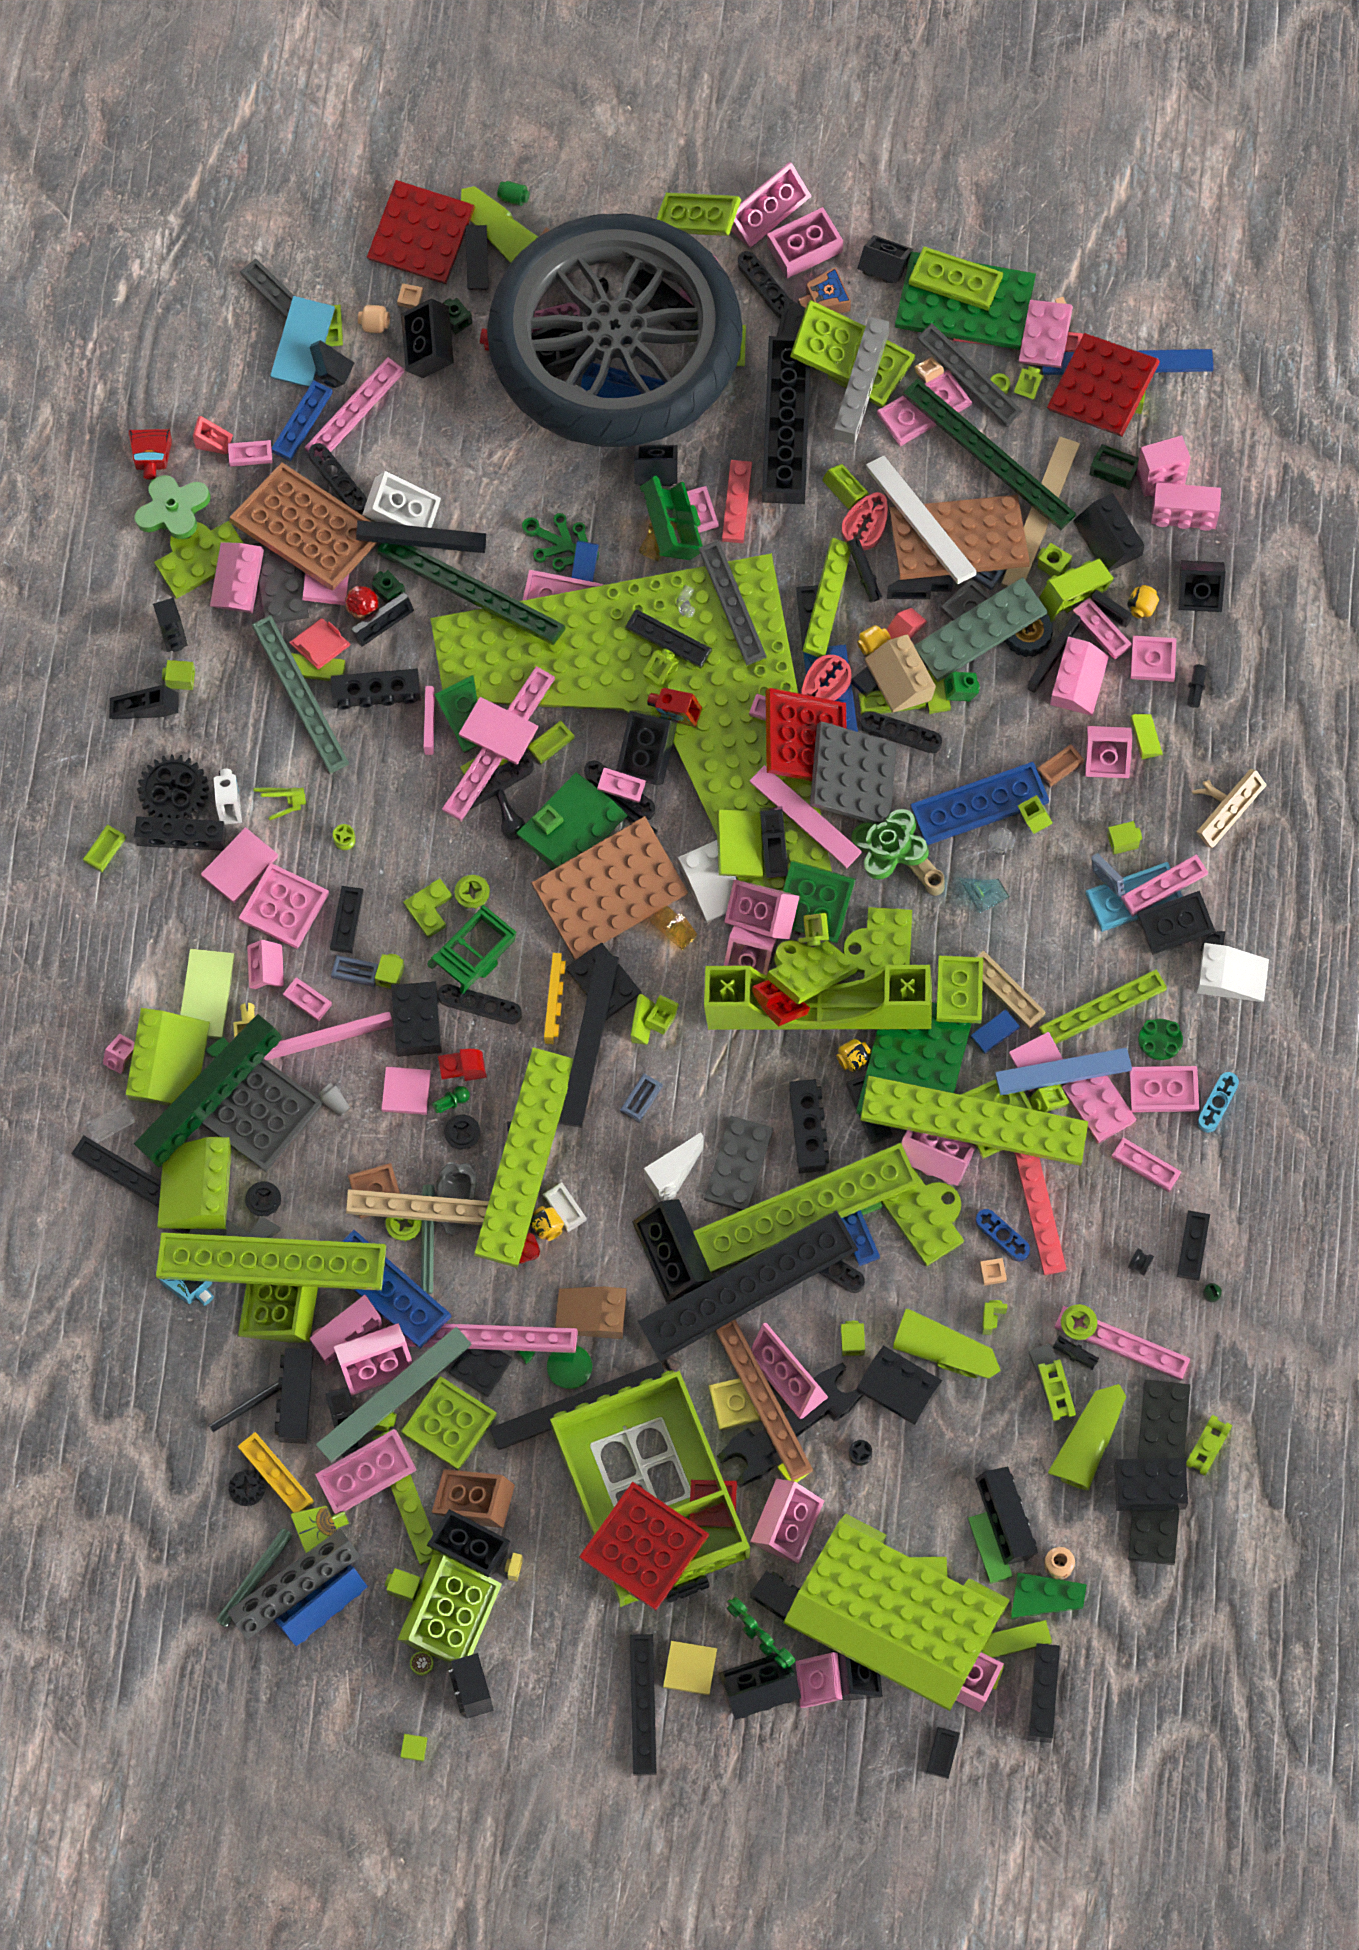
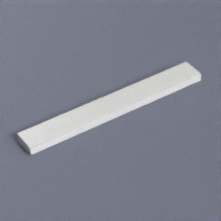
(921, 519)

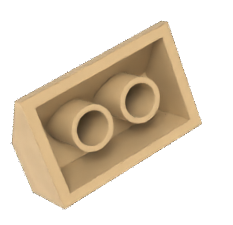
(900, 674)

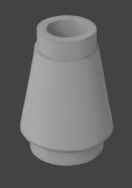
(334, 1099)

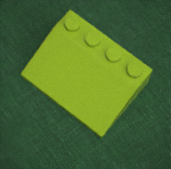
(165, 1056)
(196, 1185)
(278, 1312)
(449, 1610)

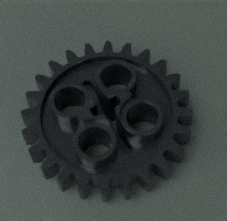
(178, 772)

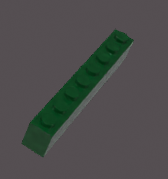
(208, 1090)

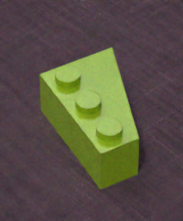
(1074, 587)

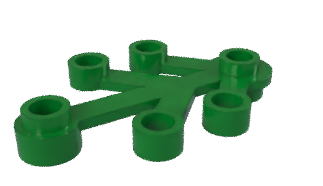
(562, 543)
(751, 1629)

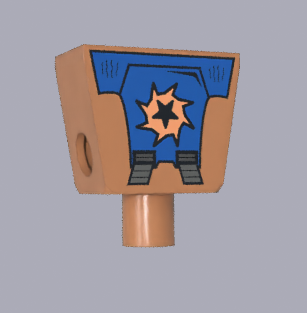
(828, 292)

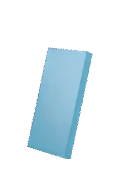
(305, 325)
(1110, 909)

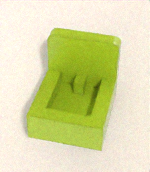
(815, 929)
(662, 1015)

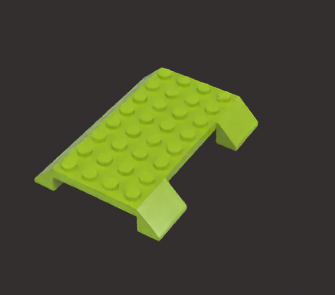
(895, 1613)

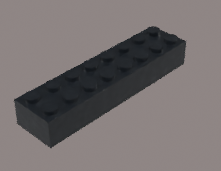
(785, 424)

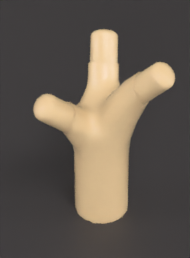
(1211, 791)

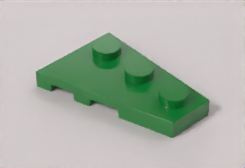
(457, 705)
(1044, 1595)

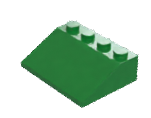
(587, 821)

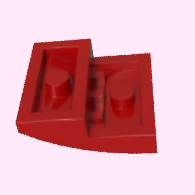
(777, 1004)

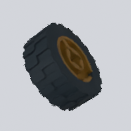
(1033, 642)

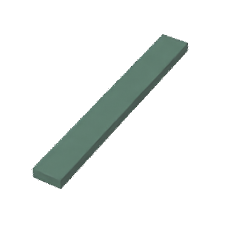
(300, 694)
(393, 1394)

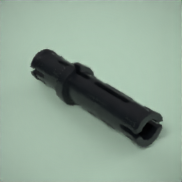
(867, 580)

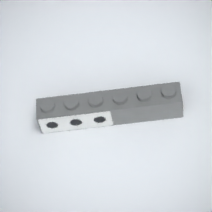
(861, 381)

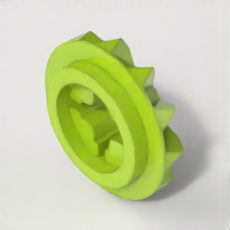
(479, 884)
(407, 1233)
(1079, 1311)

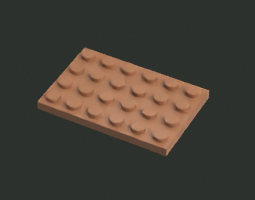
(303, 526)
(982, 528)
(609, 887)

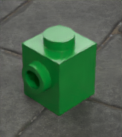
(961, 686)

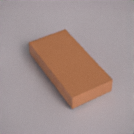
(1060, 765)

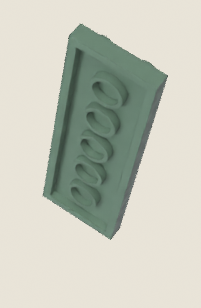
(980, 629)

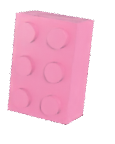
(805, 243)
(1163, 463)
(1185, 506)
(373, 1359)

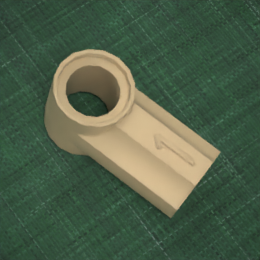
(927, 872)

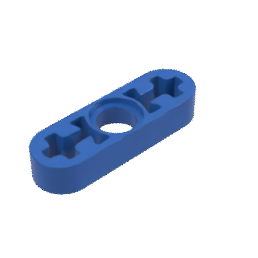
(986, 1228)

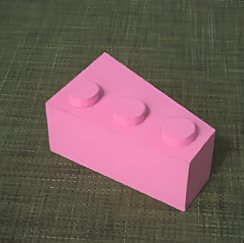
(351, 1324)

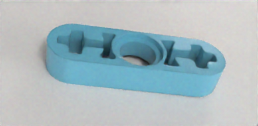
(1227, 1099)

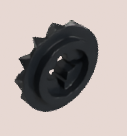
(461, 1122)
(263, 1188)
(255, 1494)

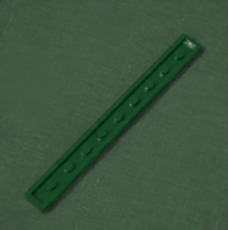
(989, 454)
(473, 591)

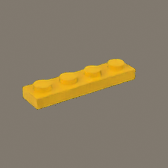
(555, 989)
(275, 1473)

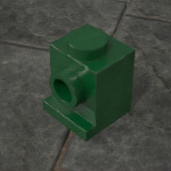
(459, 319)
(389, 592)

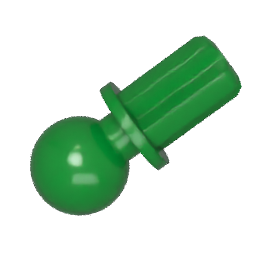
(450, 1100)

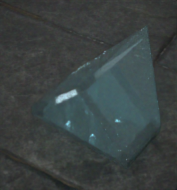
(984, 892)

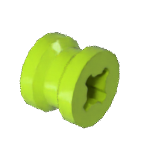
(344, 831)

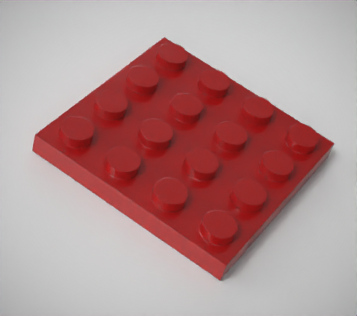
(420, 232)
(1103, 384)
(793, 728)
(644, 1546)

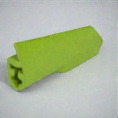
(502, 229)
(944, 1346)
(1089, 1438)

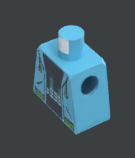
(189, 1290)

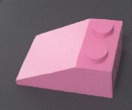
(761, 909)

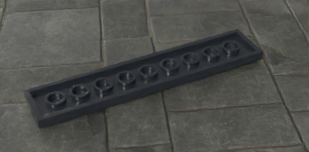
(747, 1285)

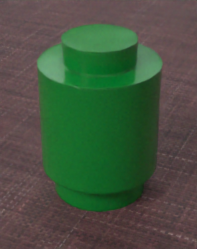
(513, 193)

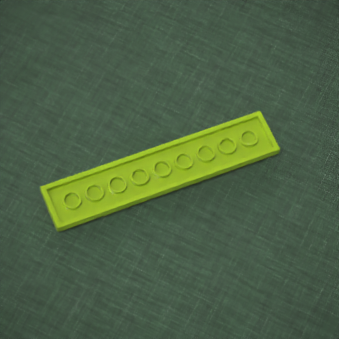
(974, 1120)
(524, 1158)
(780, 1216)
(271, 1261)

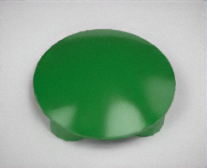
(1160, 1039)
(569, 1369)

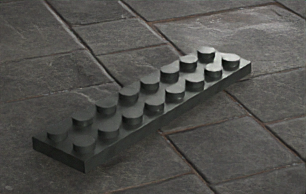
(1160, 1436)

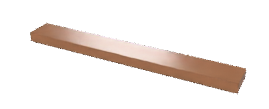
(764, 1400)

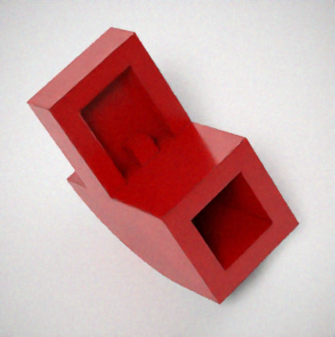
(464, 1063)

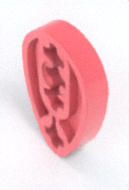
(861, 511)
(817, 673)

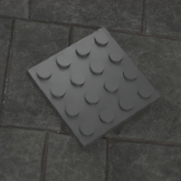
(853, 773)
(263, 1114)

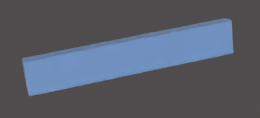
(1063, 1071)

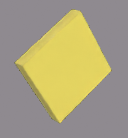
(732, 1404)
(690, 1668)

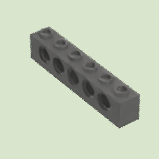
(293, 1584)

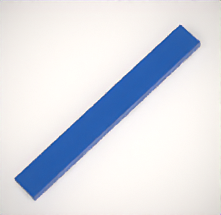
(1170, 361)

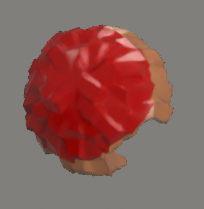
(361, 602)

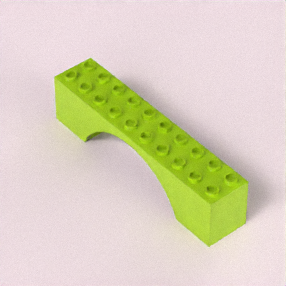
(886, 1000)

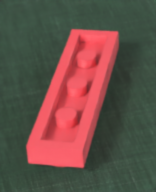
(737, 501)

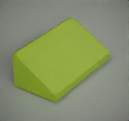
(844, 485)
(1145, 735)
(639, 1032)

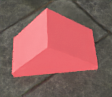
(211, 437)
(906, 623)

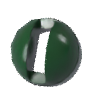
(1208, 1295)

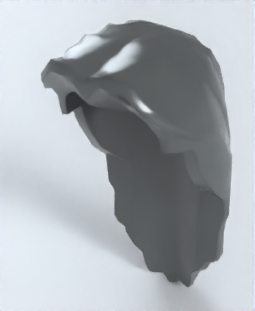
(458, 1183)

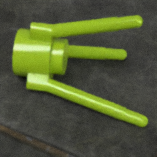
(294, 796)

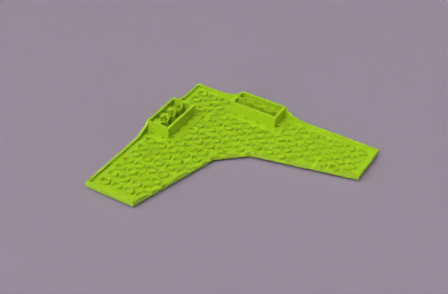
(604, 665)

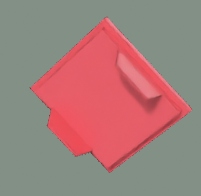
(320, 643)

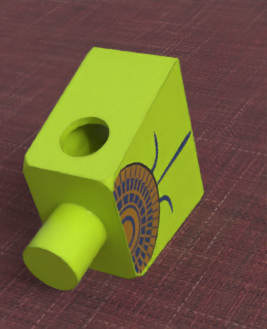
(317, 1525)

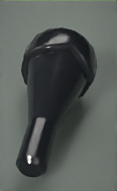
(510, 820)

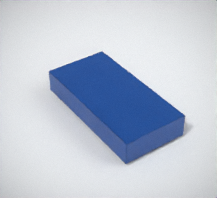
(585, 561)
(995, 1031)

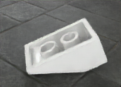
(400, 502)
(702, 878)
(1232, 973)
(669, 1172)

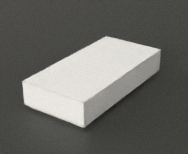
(566, 1207)

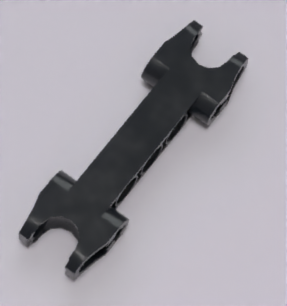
(759, 1448)

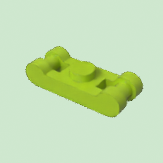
(1056, 1390)
(1208, 1445)

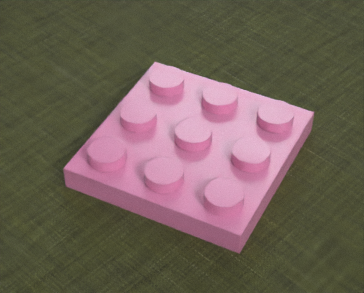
(283, 905)

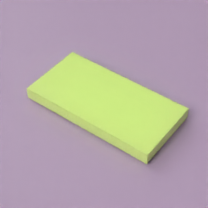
(208, 988)

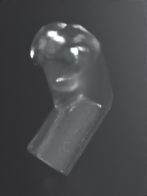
(683, 602)

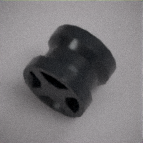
(1141, 1262)
(862, 1448)

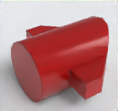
(530, 1250)

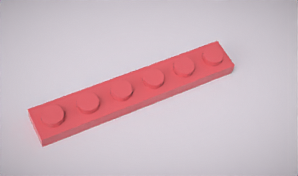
(1040, 1214)

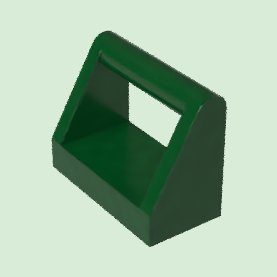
(1111, 473)

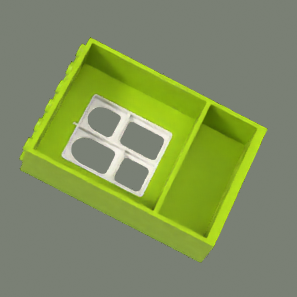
(620, 1418)

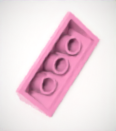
(769, 205)
(786, 1373)

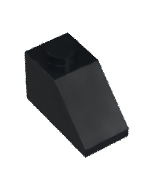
(330, 364)

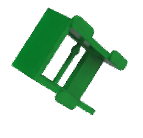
(684, 516)
(460, 968)

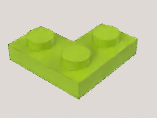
(423, 907)

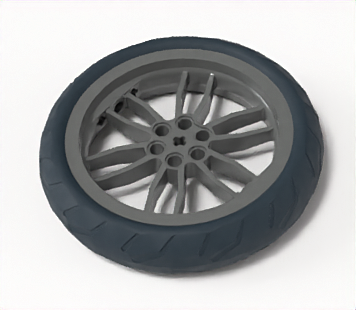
(581, 413)

